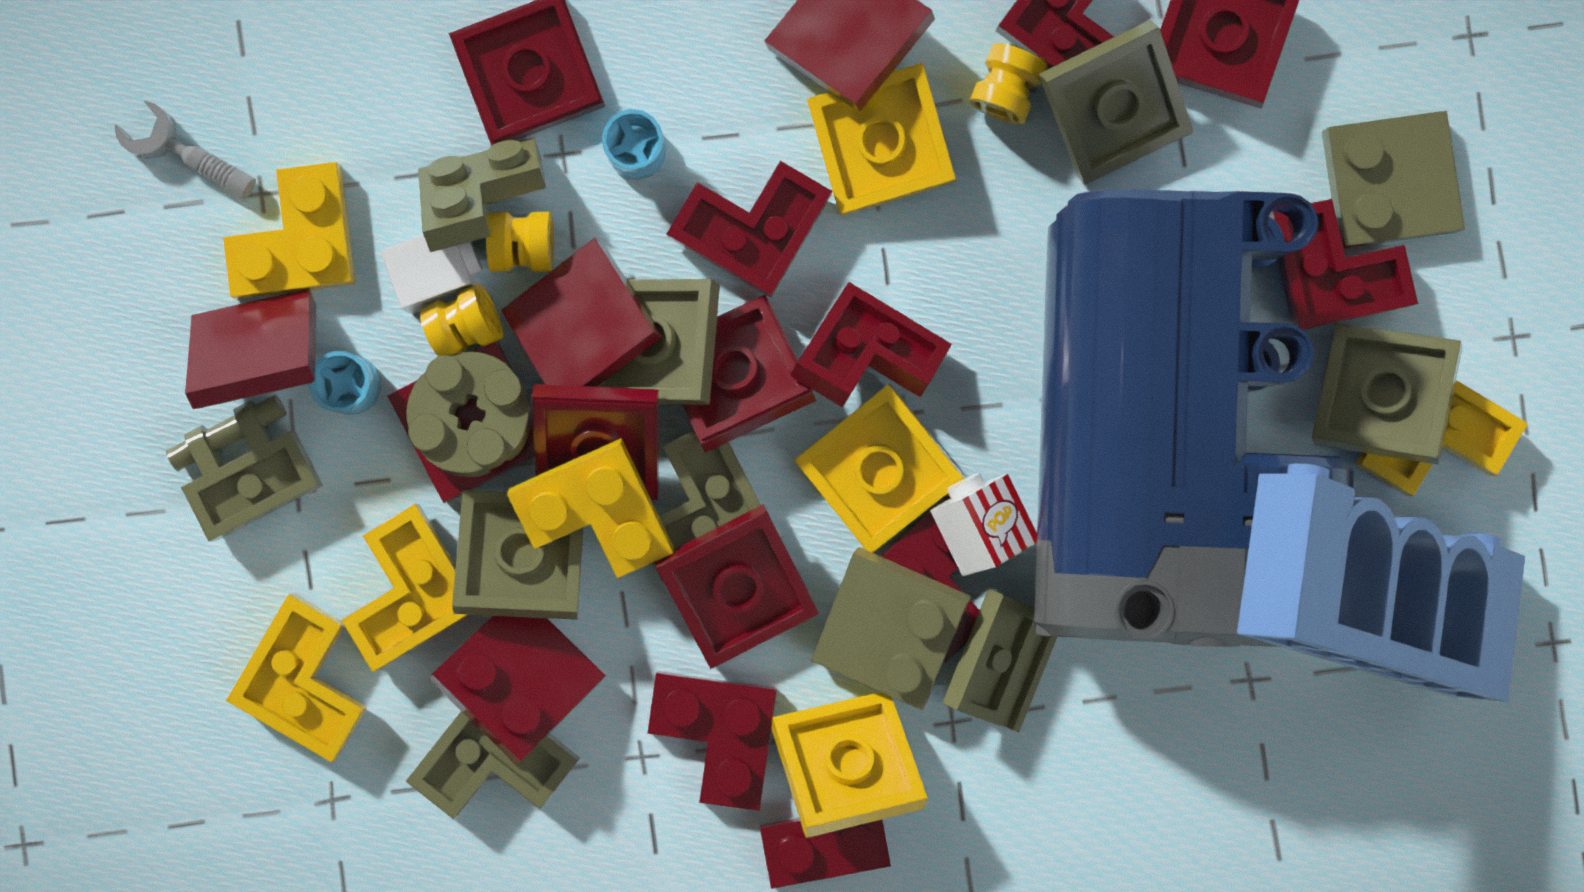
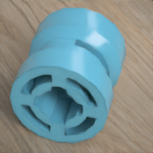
(629, 133)
(336, 380)

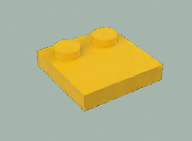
(887, 147)
(879, 468)
(848, 763)

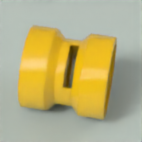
(1006, 89)
(520, 241)
(461, 322)

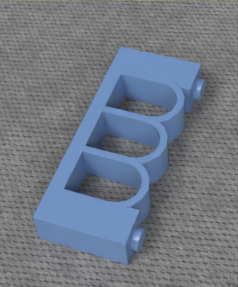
(1379, 588)

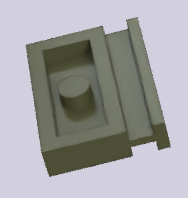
(1000, 663)

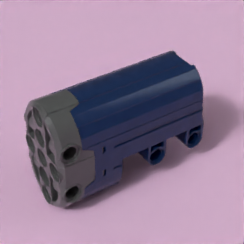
(1148, 411)

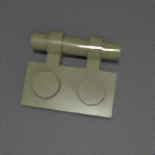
(252, 484)

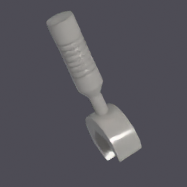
(194, 157)

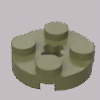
(450, 384)

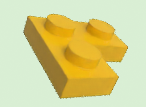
(309, 249)
(1475, 432)
(596, 491)
(420, 595)
(283, 686)

